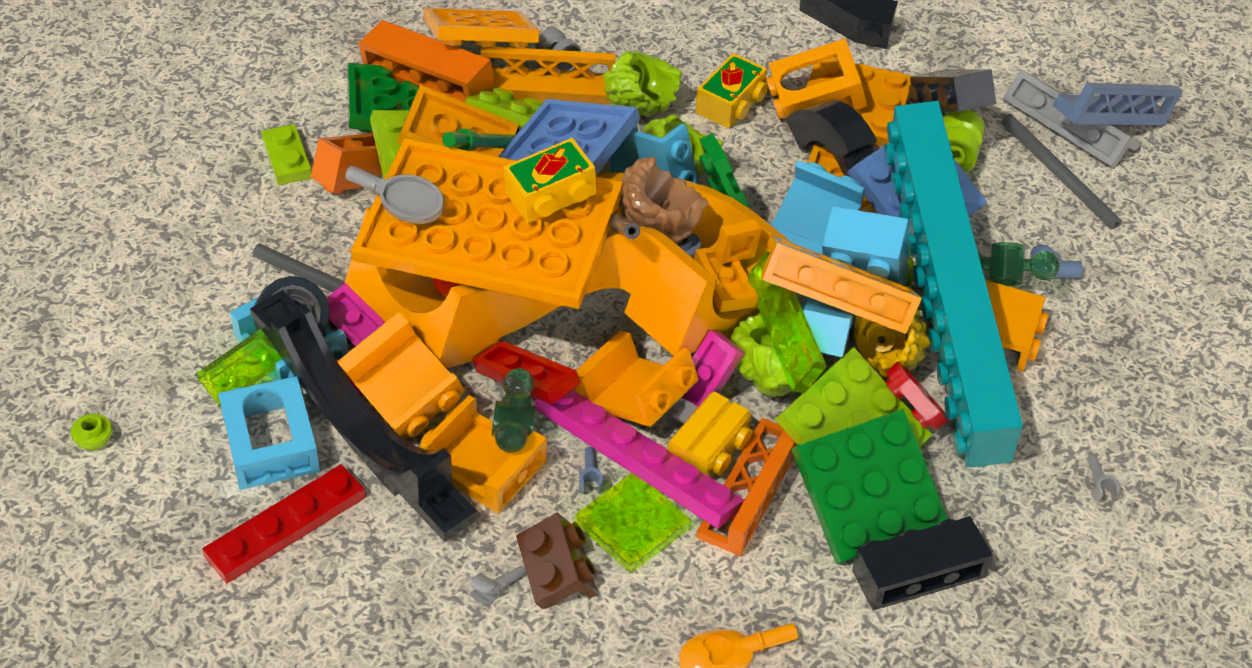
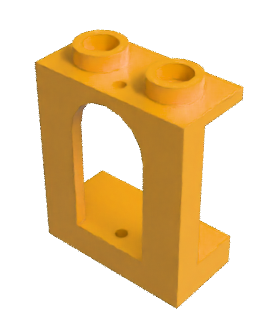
(846, 85)

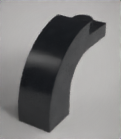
(837, 128)

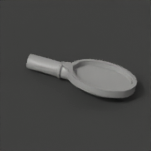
(403, 196)

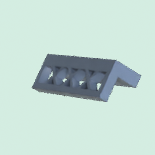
(1114, 109)

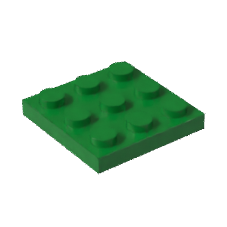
(868, 484)

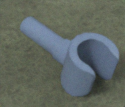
(590, 472)

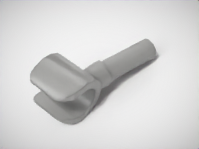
(1102, 481)
(488, 590)

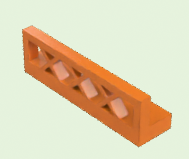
(759, 488)

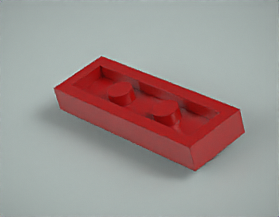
(550, 378)

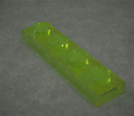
(787, 330)

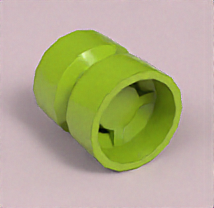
(965, 136)

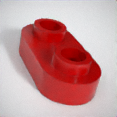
(926, 409)

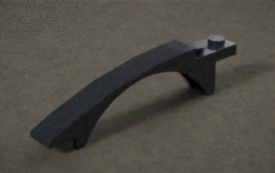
(403, 468)

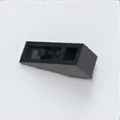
(858, 20)

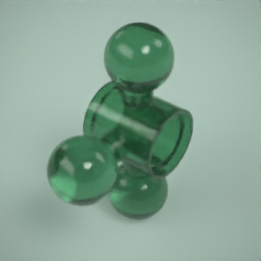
(1009, 263)
(514, 413)

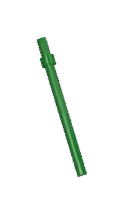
(471, 140)

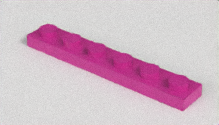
(643, 457)

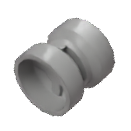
(556, 40)

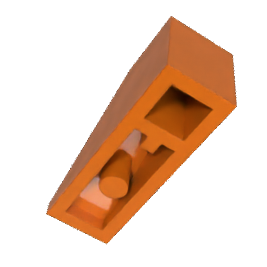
(337, 154)

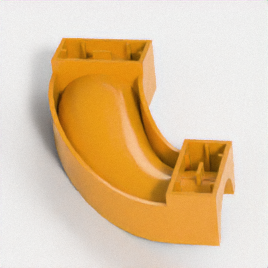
(666, 286)

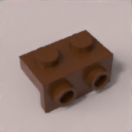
(556, 561)

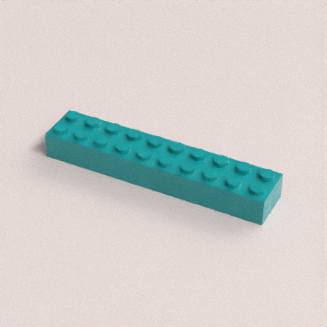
(953, 287)

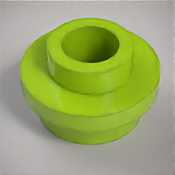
(94, 438)

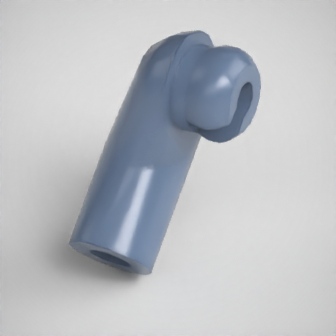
(1068, 269)

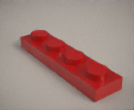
(283, 523)

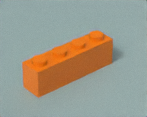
(426, 61)

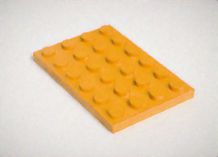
(483, 235)

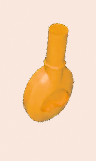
(731, 648)

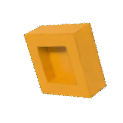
(738, 241)

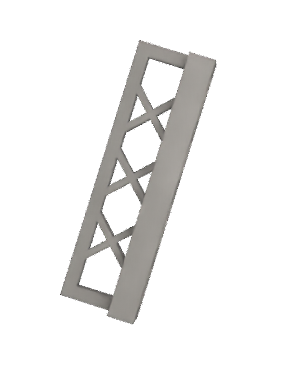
(1037, 100)

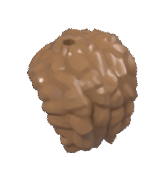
(660, 201)

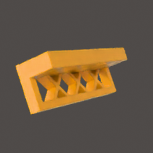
(549, 81)
(840, 285)

